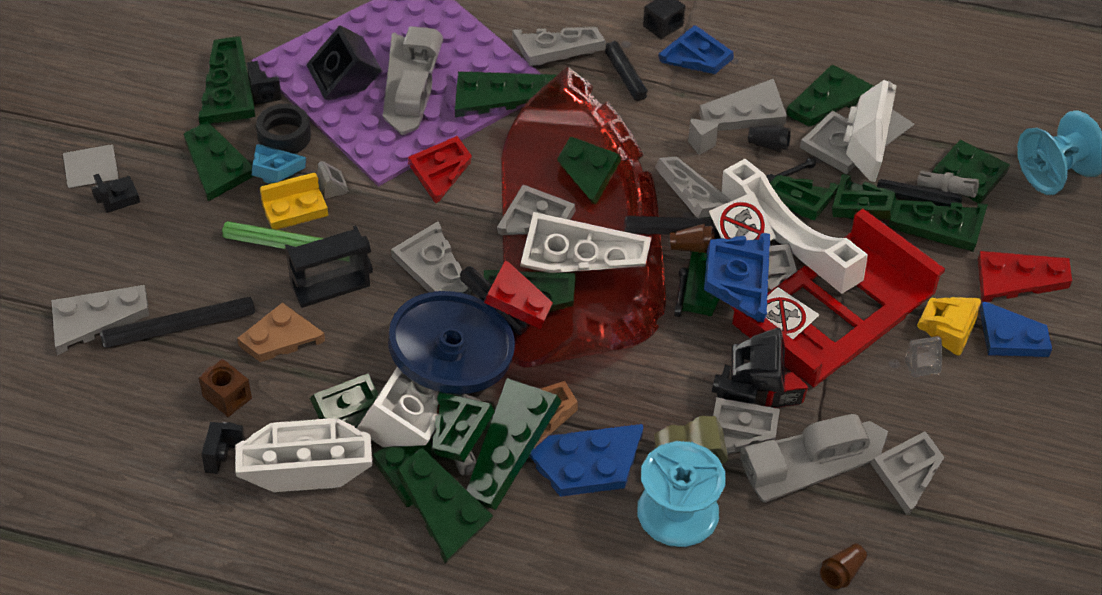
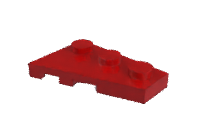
(1019, 273)

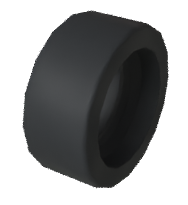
(284, 114)

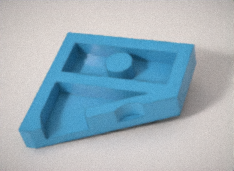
(275, 164)

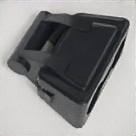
(766, 360)

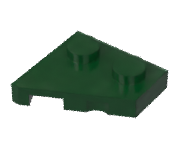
(855, 197)

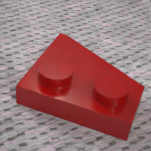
(440, 166)
(518, 297)

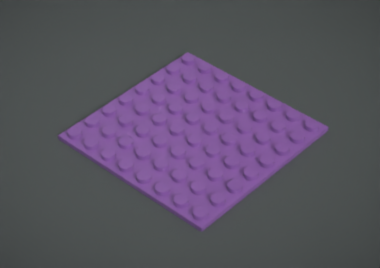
(357, 119)

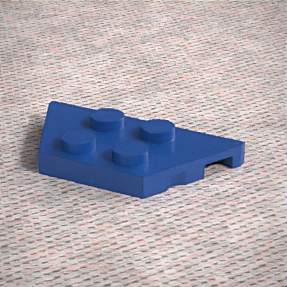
(739, 273)
(588, 459)

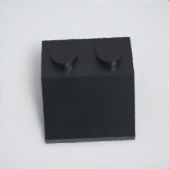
(343, 65)

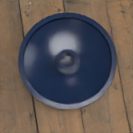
(451, 342)

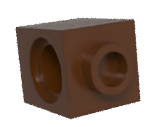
(225, 387)

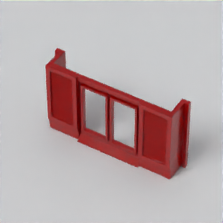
(895, 277)

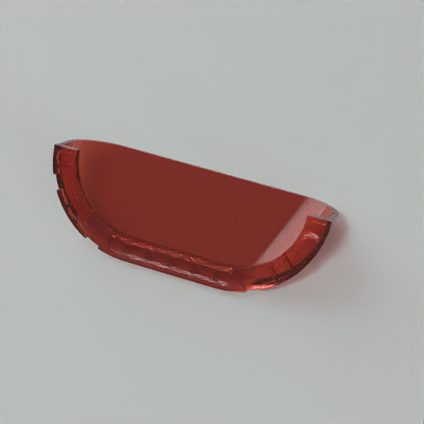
(611, 306)

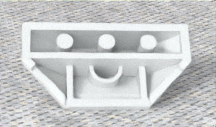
(870, 128)
(304, 455)

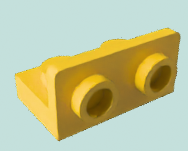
(293, 201)

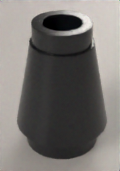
(771, 137)

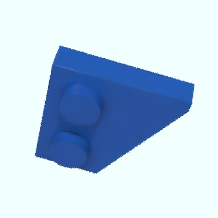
(697, 52)
(1013, 334)

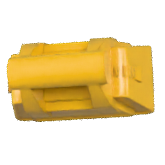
(952, 322)

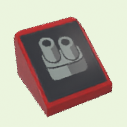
(794, 393)

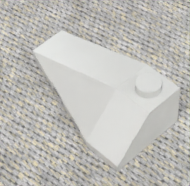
(571, 245)
(401, 413)

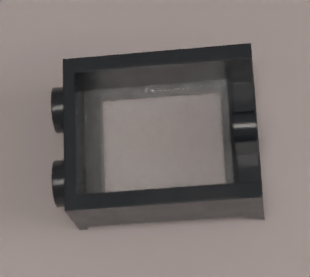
(329, 267)

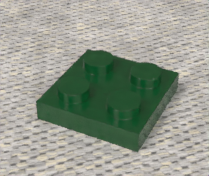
(971, 162)

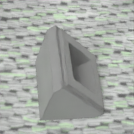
(702, 135)
(330, 181)

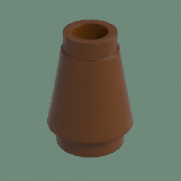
(692, 239)
(843, 566)

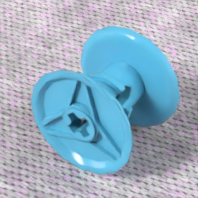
(1048, 158)
(680, 493)

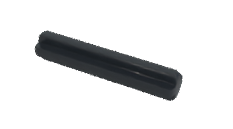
(626, 70)
(917, 193)
(481, 287)

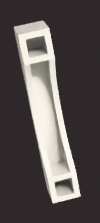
(830, 257)

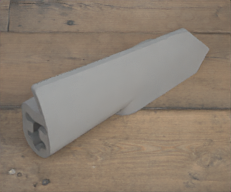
(410, 77)
(812, 457)

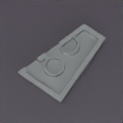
(549, 46)
(746, 108)
(690, 186)
(430, 261)
(88, 314)

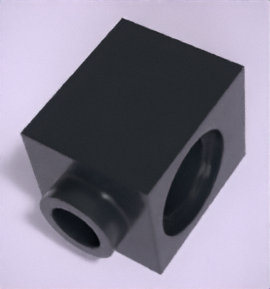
(663, 17)

